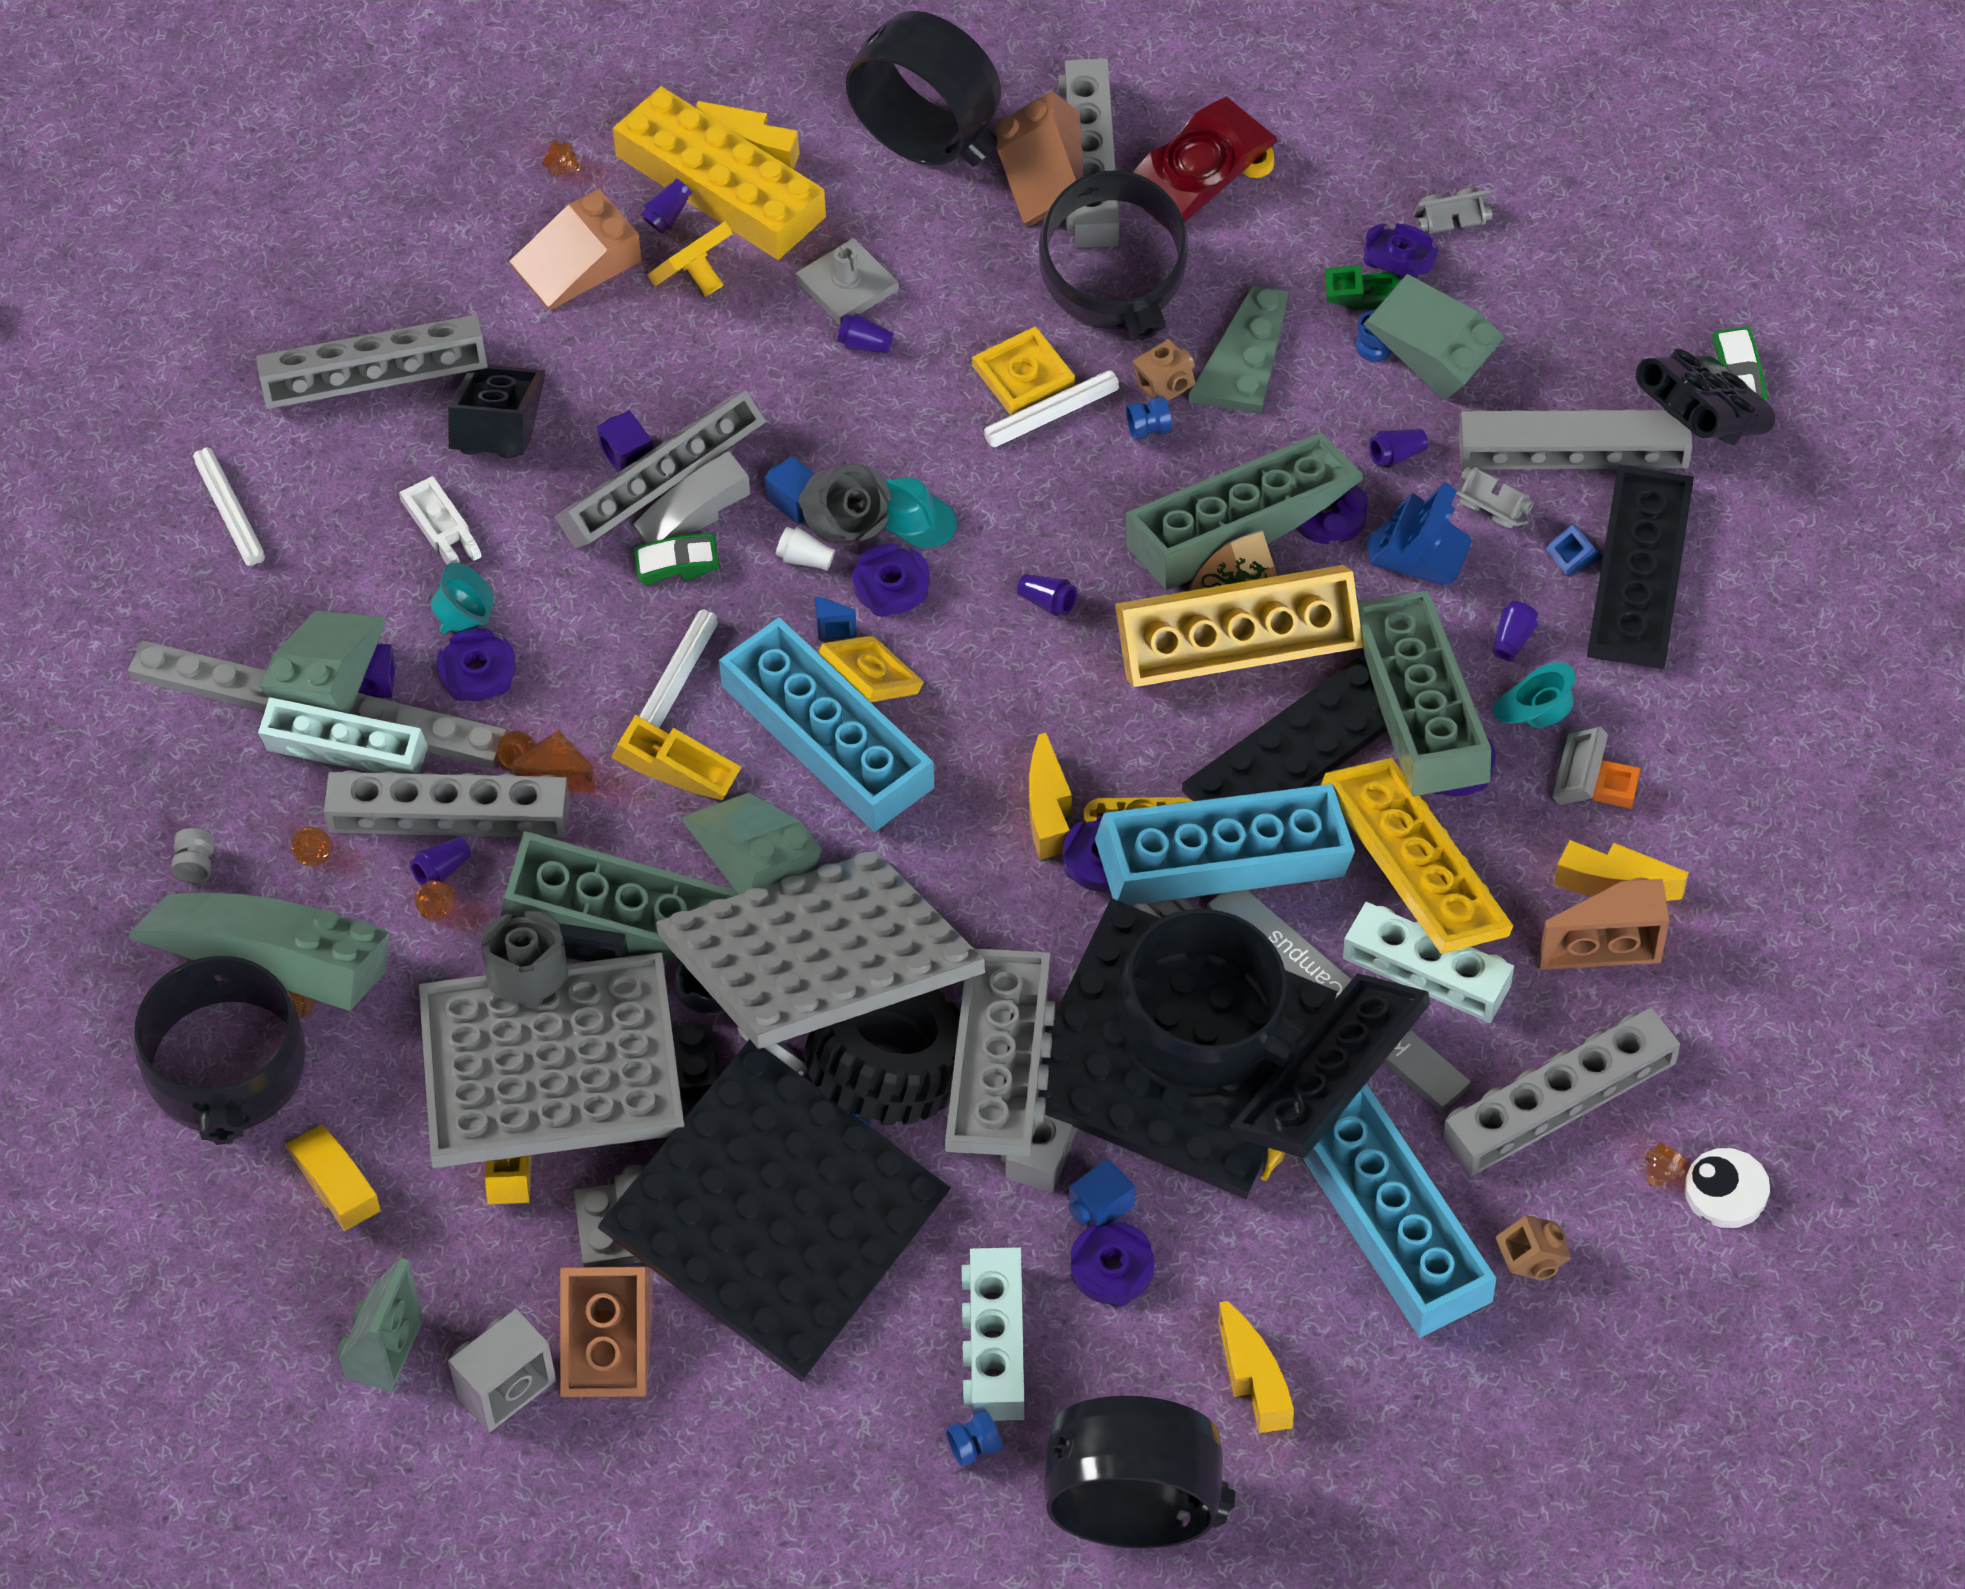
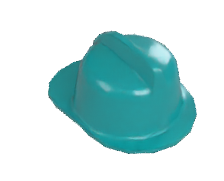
(918, 515)
(461, 599)
(1540, 698)

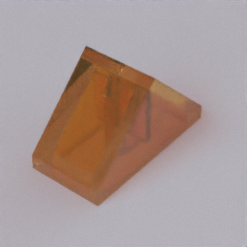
(557, 758)

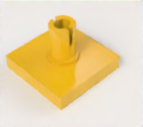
(693, 259)

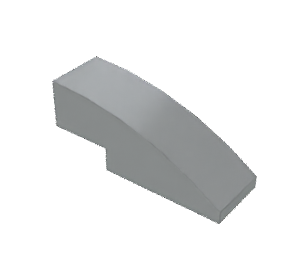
(695, 500)

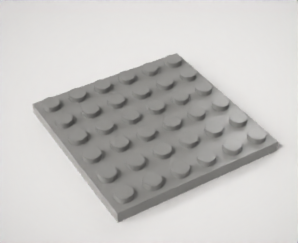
(819, 948)
(550, 1077)

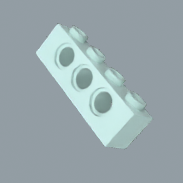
(341, 738)
(1405, 964)
(996, 1272)

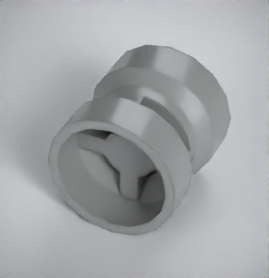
(193, 854)

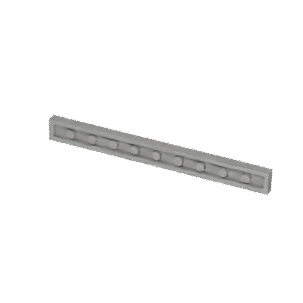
(241, 686)

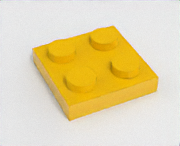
(1023, 370)
(871, 668)

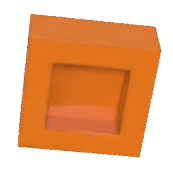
(1616, 784)

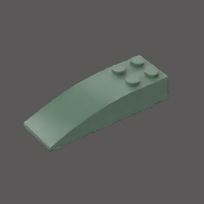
(1266, 494)
(1423, 695)
(602, 892)
(299, 944)

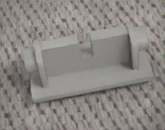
(1466, 205)
(1505, 506)

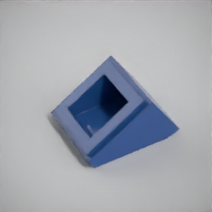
(1573, 550)
(834, 620)

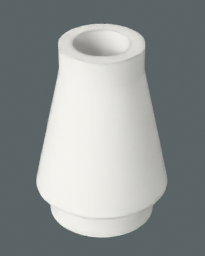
(803, 549)

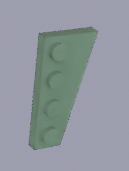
(1245, 356)

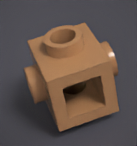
(1164, 371)
(1533, 1247)

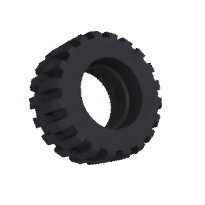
(882, 1082)

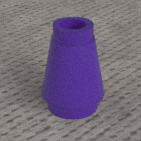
(666, 206)
(864, 334)
(1396, 446)
(1048, 593)
(1514, 629)
(439, 861)

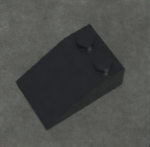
(495, 411)

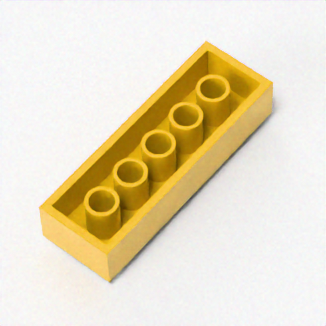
(723, 170)
(1239, 625)

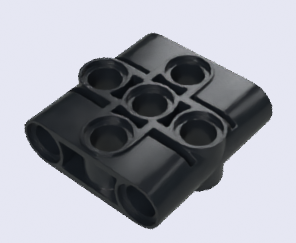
(1705, 396)

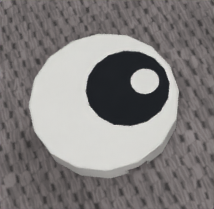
(1727, 1187)

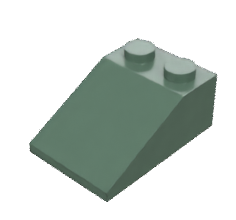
(1434, 334)
(324, 660)
(753, 841)
(383, 1329)

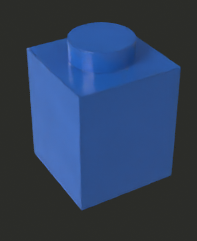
(784, 487)
(1101, 1195)

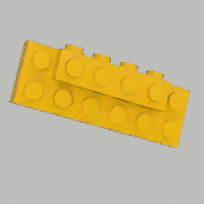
(1418, 856)

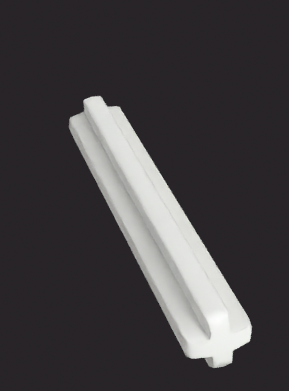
(1051, 408)
(229, 507)
(679, 668)

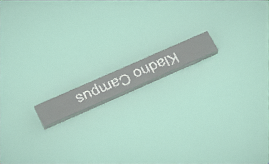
(1412, 1057)

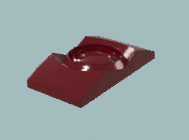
(1206, 155)

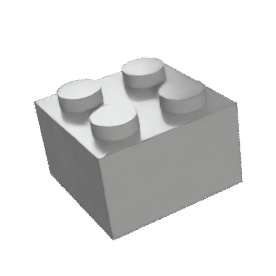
(502, 1369)

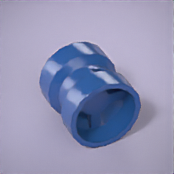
(1367, 344)
(1148, 418)
(973, 1438)

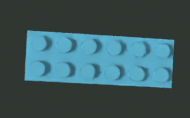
(827, 724)
(1224, 845)
(1399, 1218)

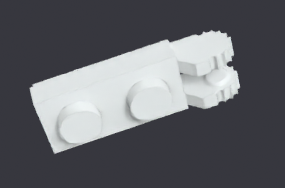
(439, 519)

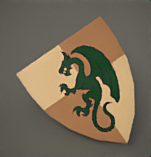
(1236, 562)

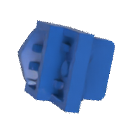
(1421, 539)

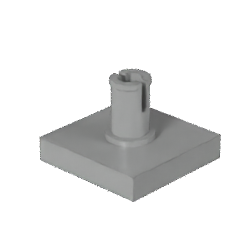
(847, 281)

